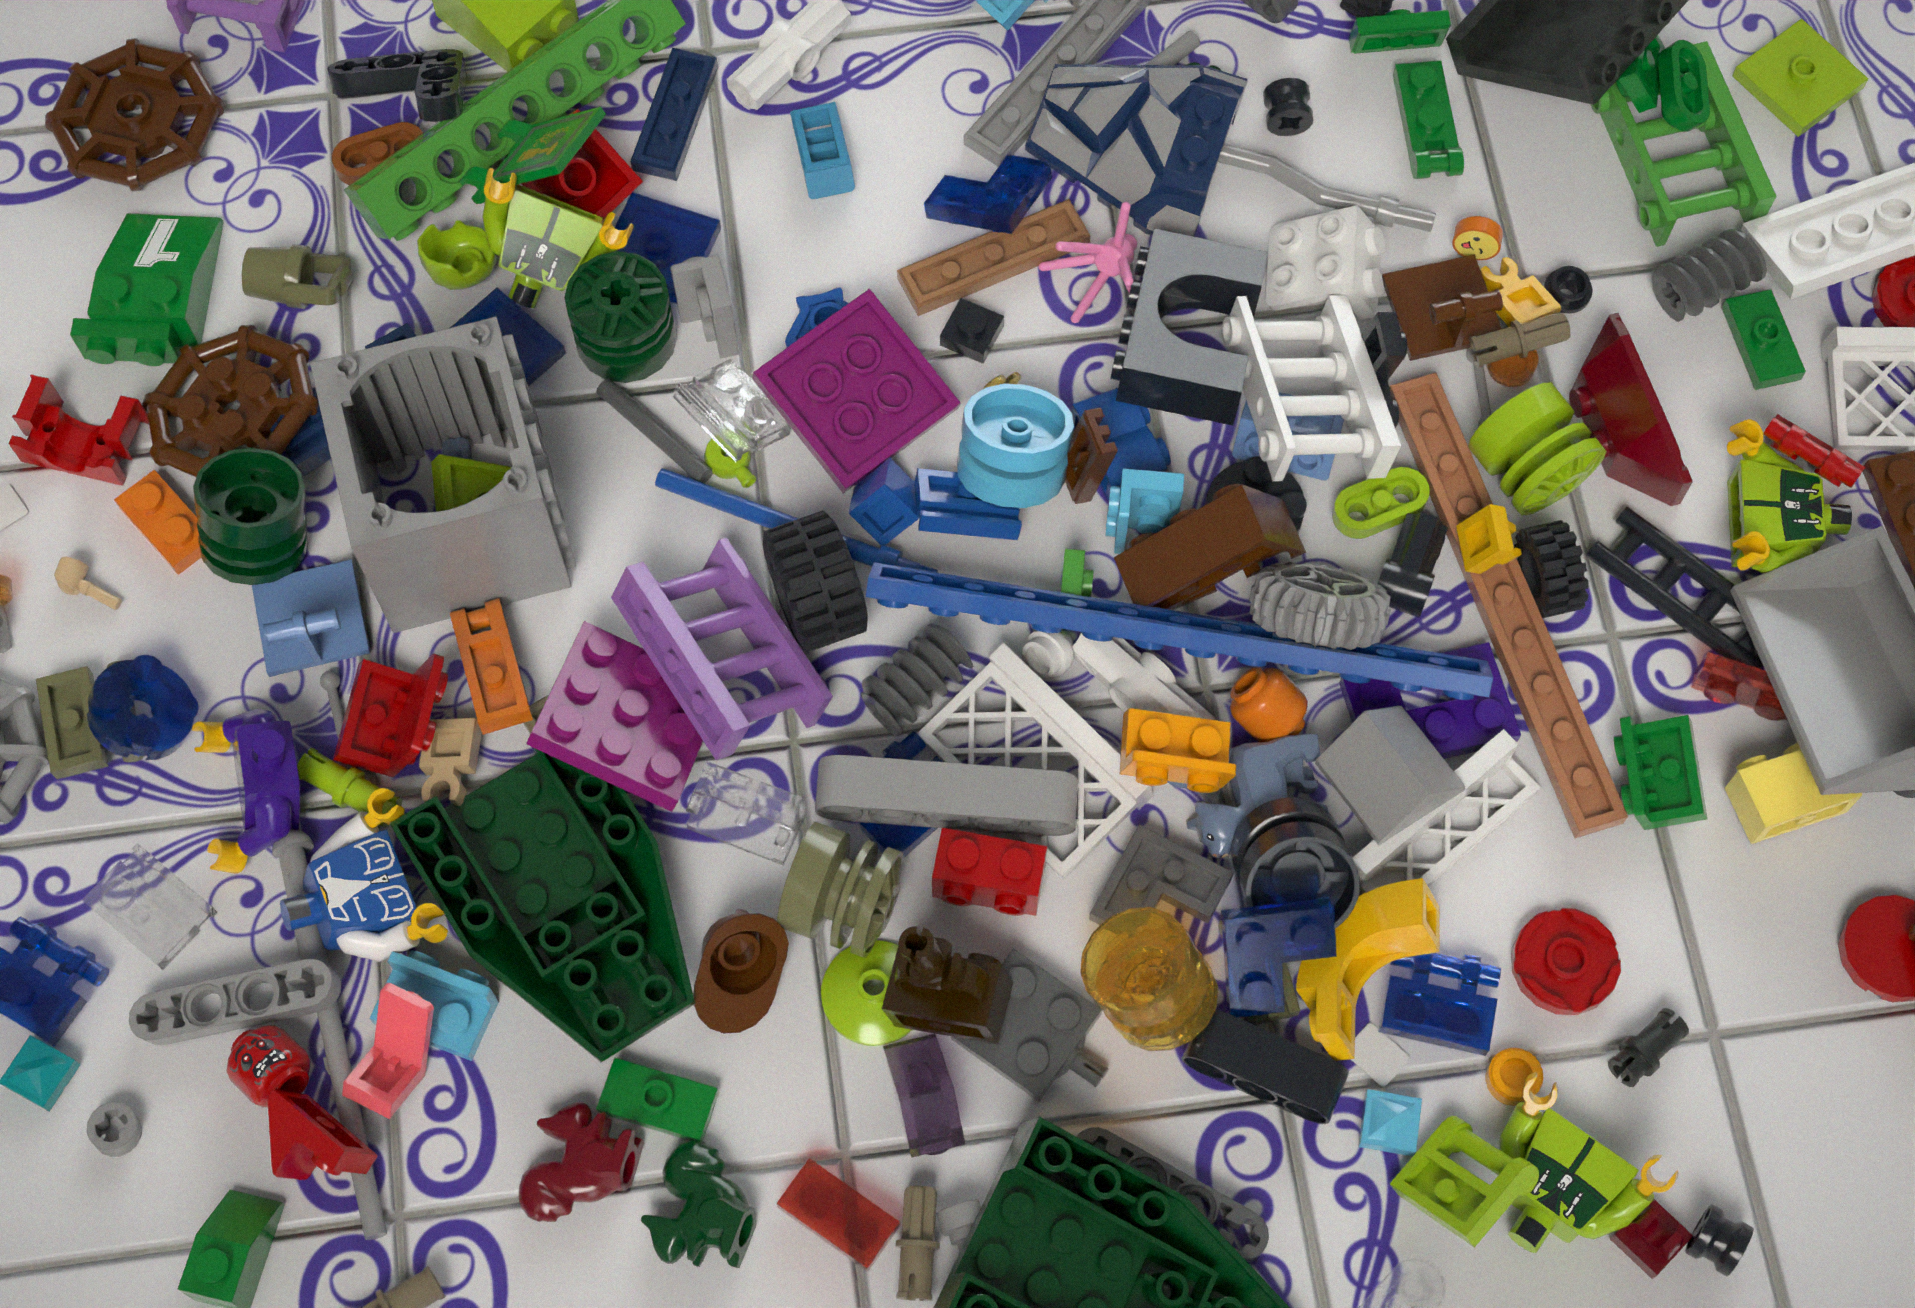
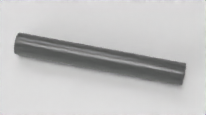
(654, 431)

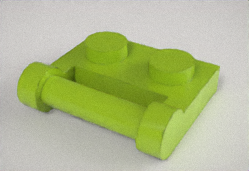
(1453, 1193)

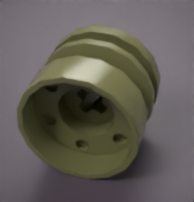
(844, 890)

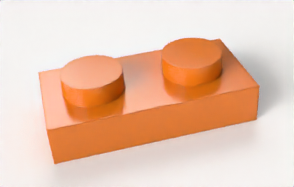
(162, 520)

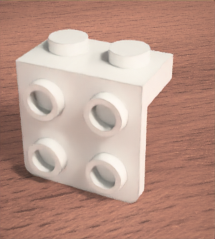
(1326, 257)

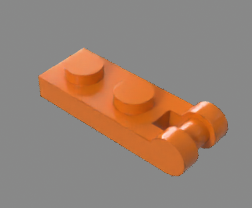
(491, 667)

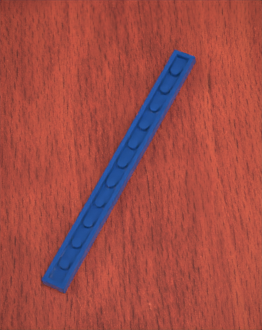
(1156, 627)

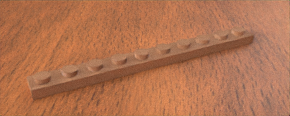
(1510, 616)

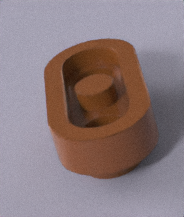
(370, 149)

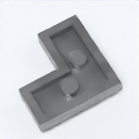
(1162, 870)

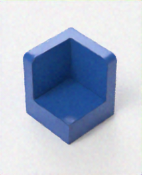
(884, 502)

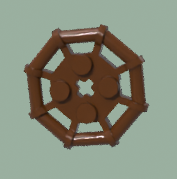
(136, 136)
(221, 384)

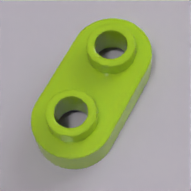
(1377, 504)

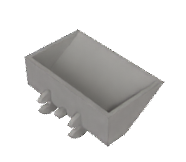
(1842, 660)

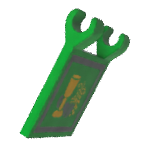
(538, 149)

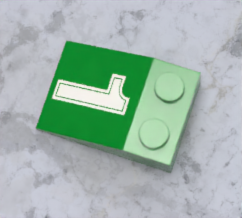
(159, 272)

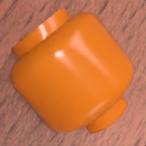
(1268, 704)

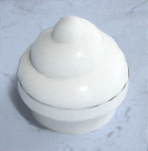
(1048, 653)

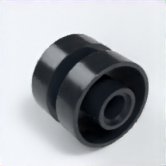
(1294, 854)

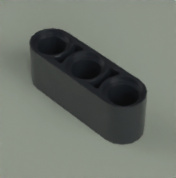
(1267, 1067)

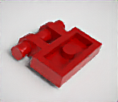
(1829, 461)

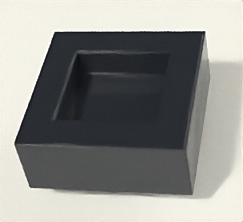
(971, 330)

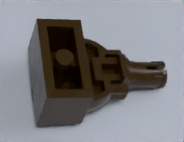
(946, 992)

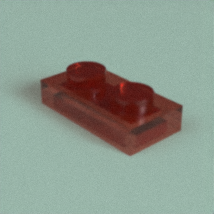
(1736, 682)
(838, 1214)

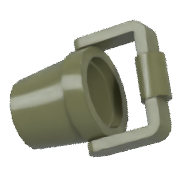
(288, 275)

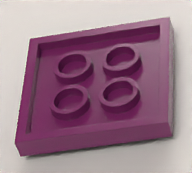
(856, 390)
(618, 719)

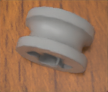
(100, 1121)

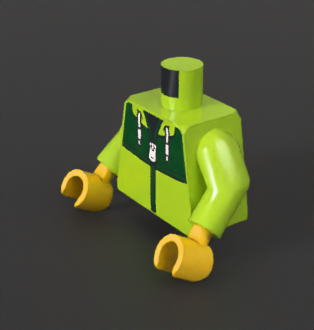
(542, 237)
(1775, 506)
(1580, 1181)

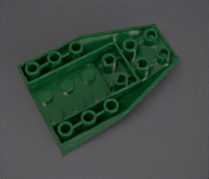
(558, 899)
(1092, 1234)

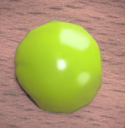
(456, 256)

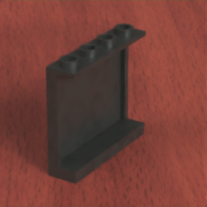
(1557, 44)

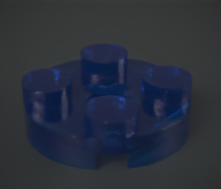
(139, 735)

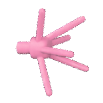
(1110, 258)

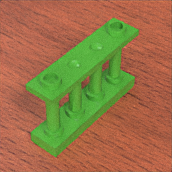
(1730, 153)

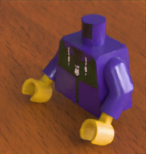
(265, 782)

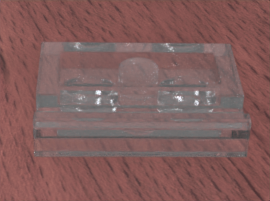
(732, 409)
(149, 906)

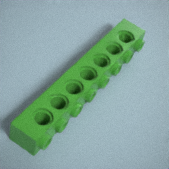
(378, 190)

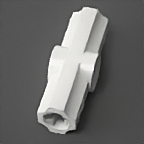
(788, 52)
(1135, 678)

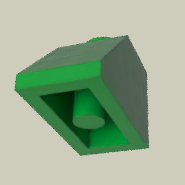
(231, 1251)

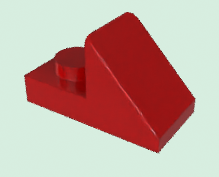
(309, 1137)

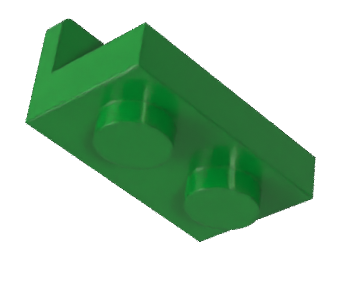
(1661, 772)

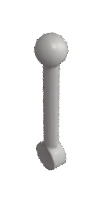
(1481, 387)
(330, 682)

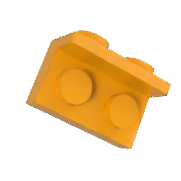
(1176, 749)

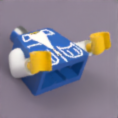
(360, 891)

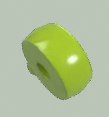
(726, 467)

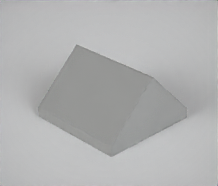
(1388, 772)

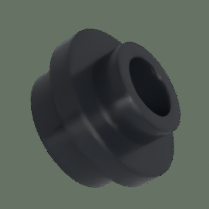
(1574, 280)

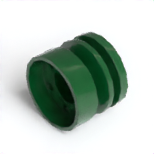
(621, 316)
(251, 516)

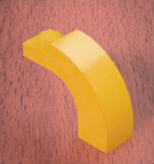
(1383, 927)

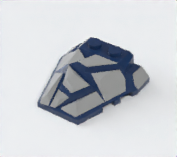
(1139, 135)

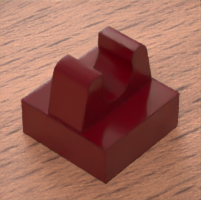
(1652, 1239)

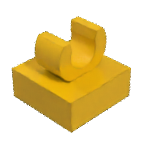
(1487, 539)

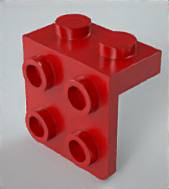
(390, 715)

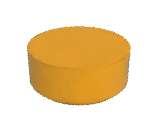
(1508, 1073)

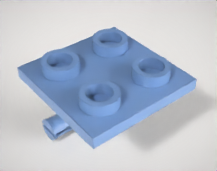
(311, 618)

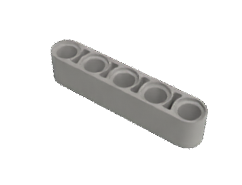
(946, 795)

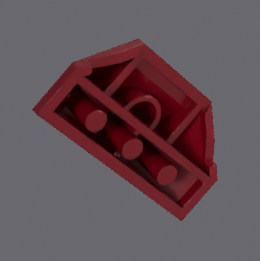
(1627, 418)

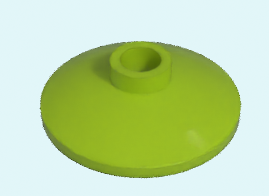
(849, 1007)

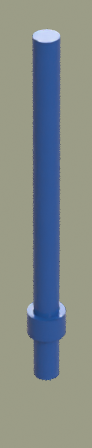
(771, 518)

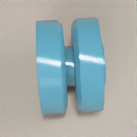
(1014, 445)

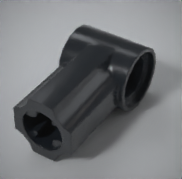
(1409, 571)

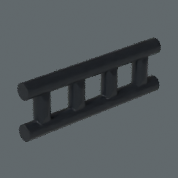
(1657, 590)

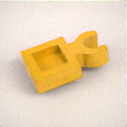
(1521, 299)

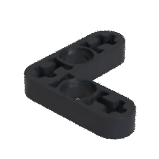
(435, 76)

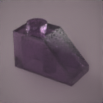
(924, 1096)

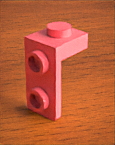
(398, 1053)

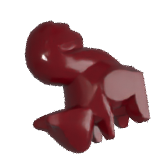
(589, 1167)

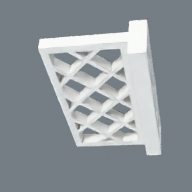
(1868, 349)
(1063, 725)

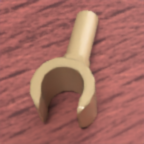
(71, 580)

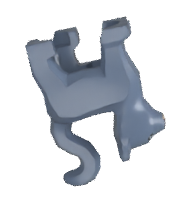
(1261, 776)

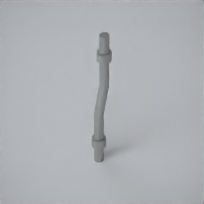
(1384, 211)

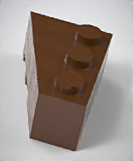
(1207, 547)

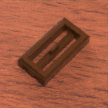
(1089, 455)

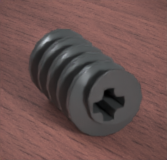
(1708, 274)
(913, 676)

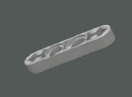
(235, 1005)

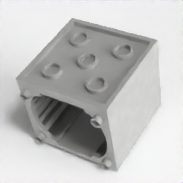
(411, 401)

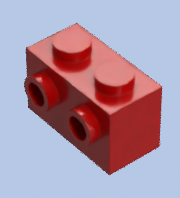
(988, 872)

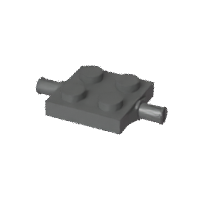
(1040, 1031)

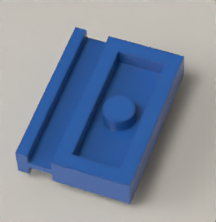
(951, 509)

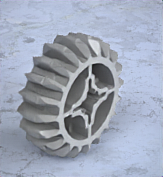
(1319, 605)

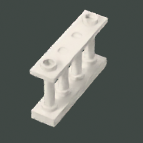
(1344, 363)

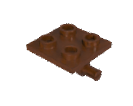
(1442, 305)

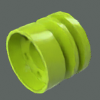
(1536, 448)

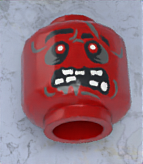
(267, 1061)

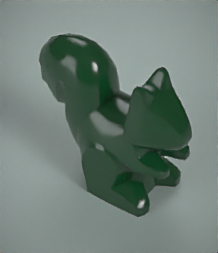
(712, 1213)

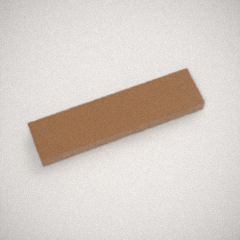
(990, 258)

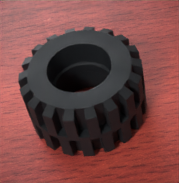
(815, 581)

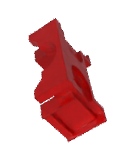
(72, 445)

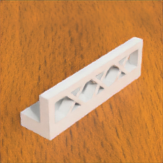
(1473, 774)

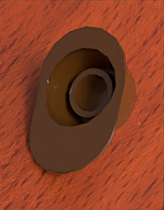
(739, 971)

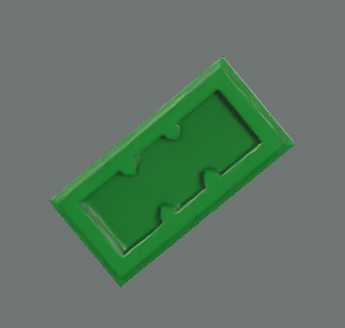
(1399, 31)
(1763, 339)
(657, 1100)

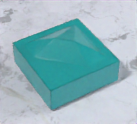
(39, 1073)

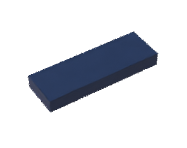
(674, 114)

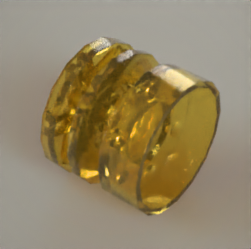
(1149, 979)

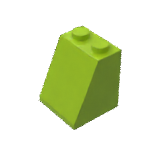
(508, 28)

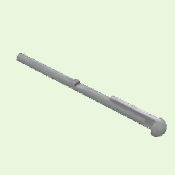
(293, 865)

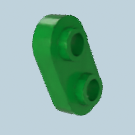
(1683, 86)

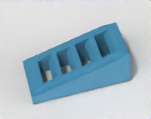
(822, 151)

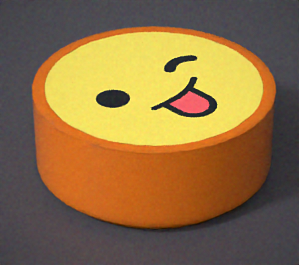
(1478, 237)

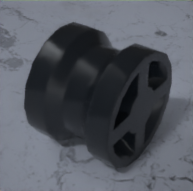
(1288, 107)
(1719, 1240)

